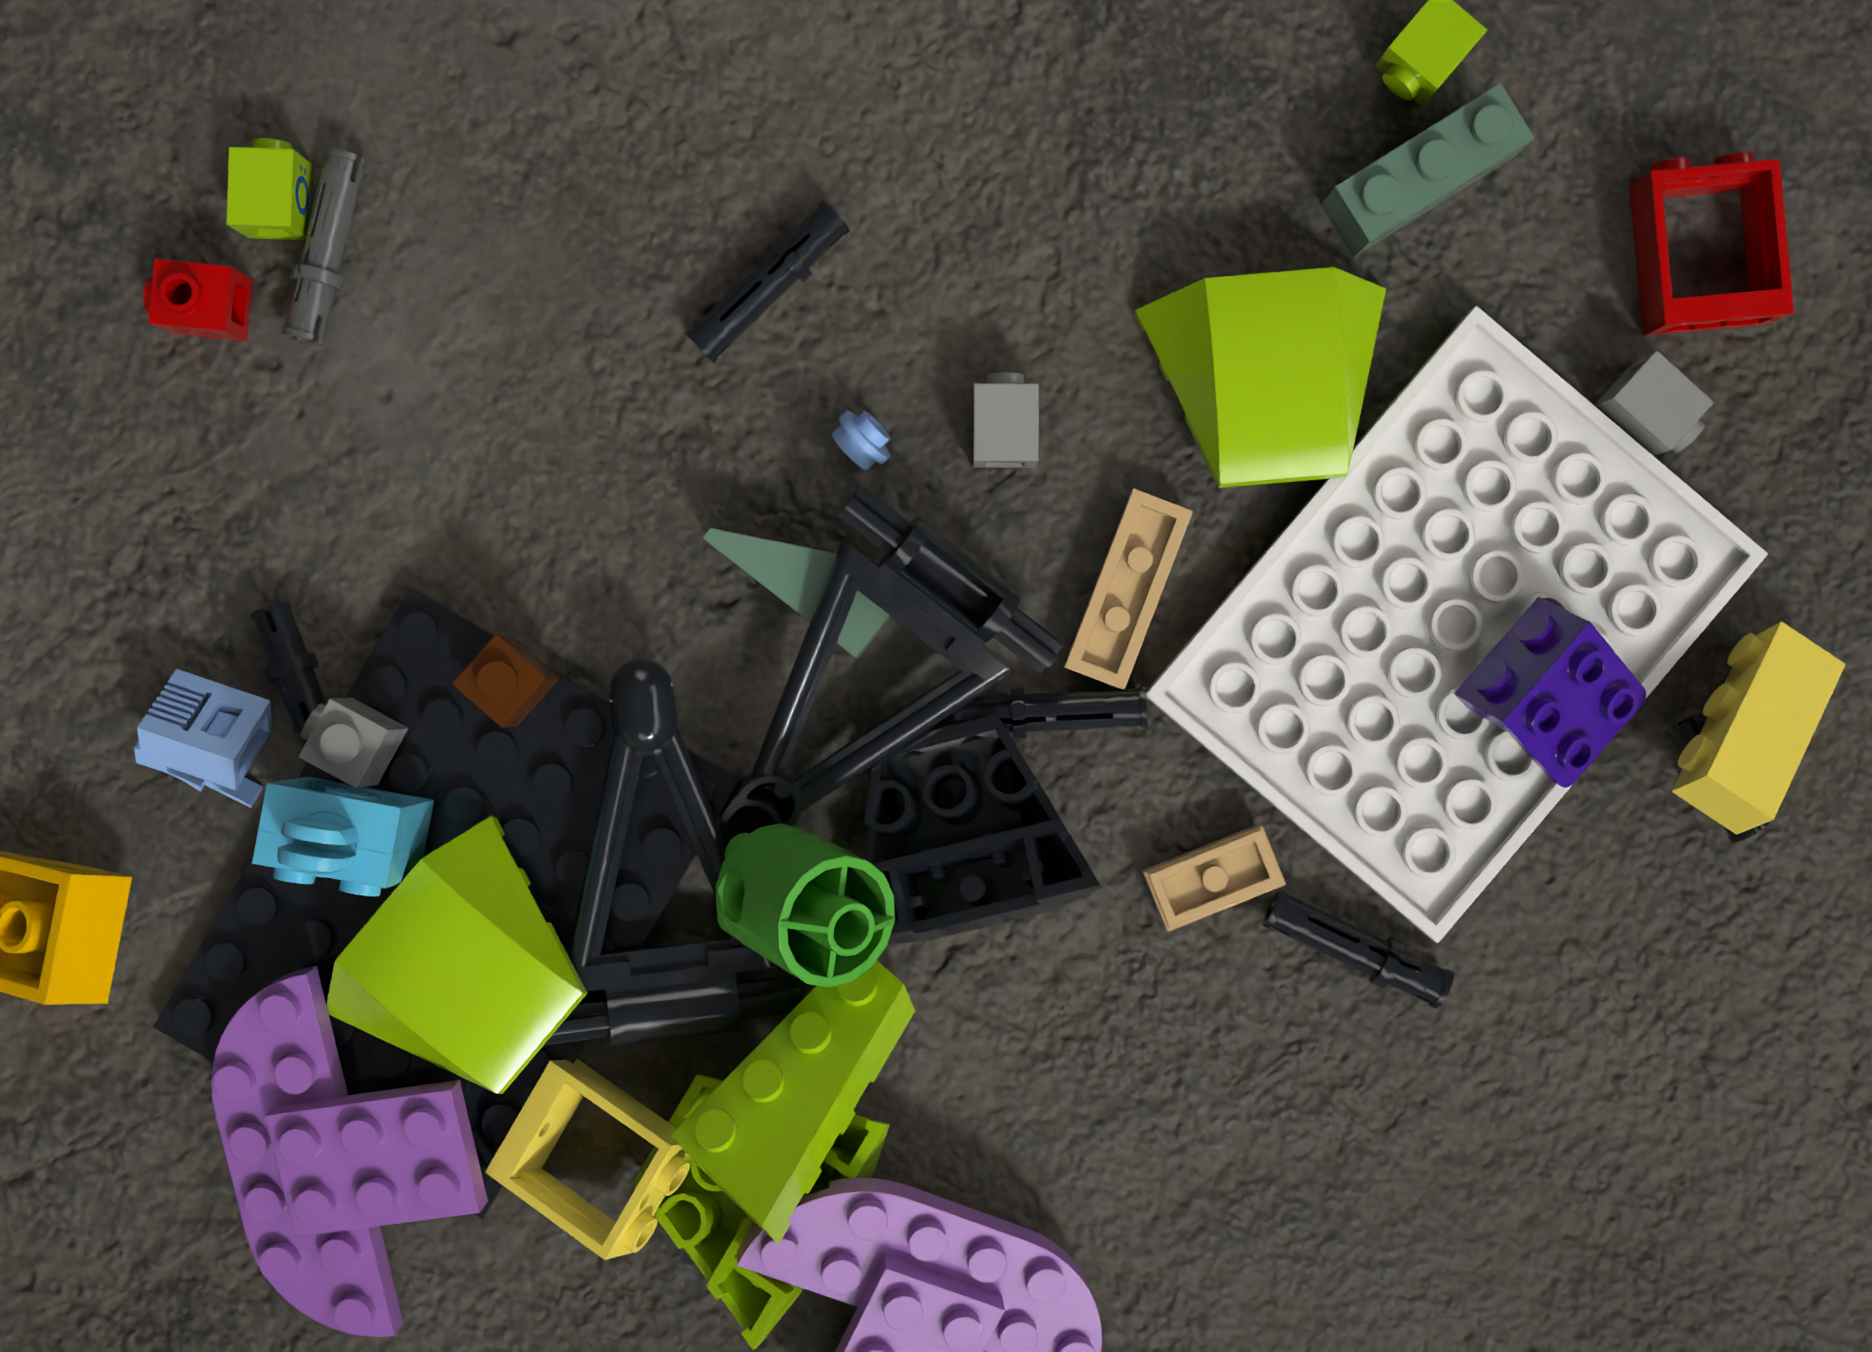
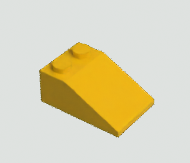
(59, 929)

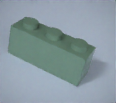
(1427, 170)

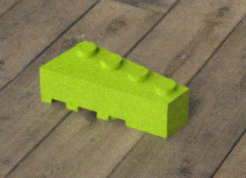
(795, 1094)

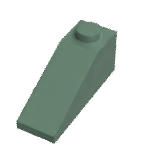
(798, 579)

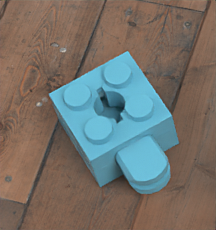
(341, 833)

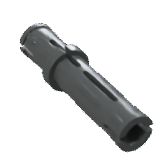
(327, 234)

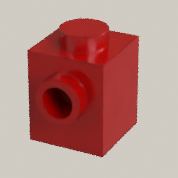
(198, 300)

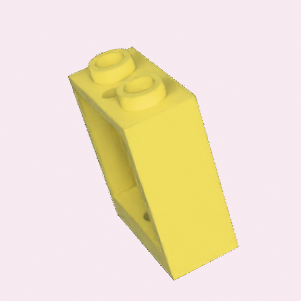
(538, 1129)

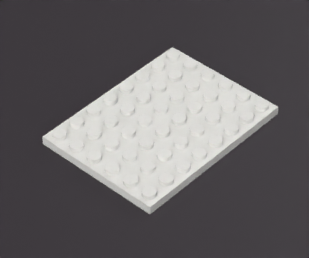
(1392, 584)

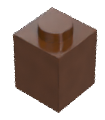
(506, 681)

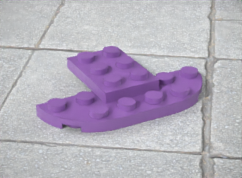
(331, 1166)
(929, 1273)

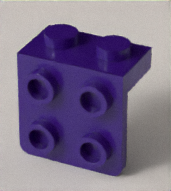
(1554, 690)

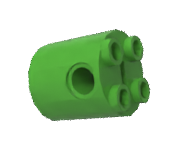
(804, 904)

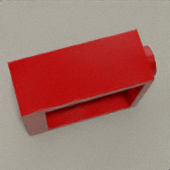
(1764, 238)

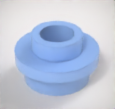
(862, 439)

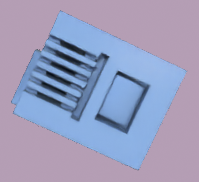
(205, 735)

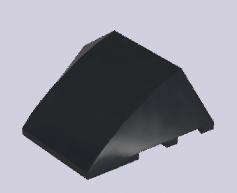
(968, 834)

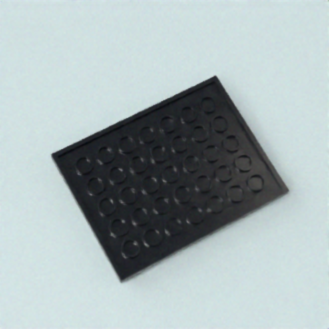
(532, 777)

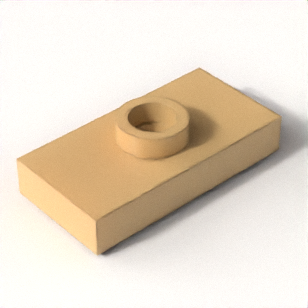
(1213, 877)

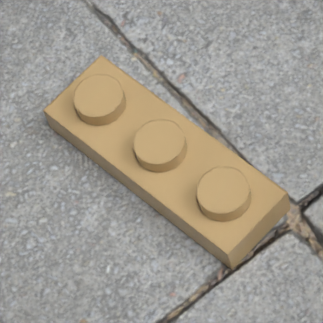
(1128, 589)

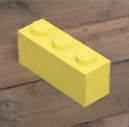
(1757, 727)

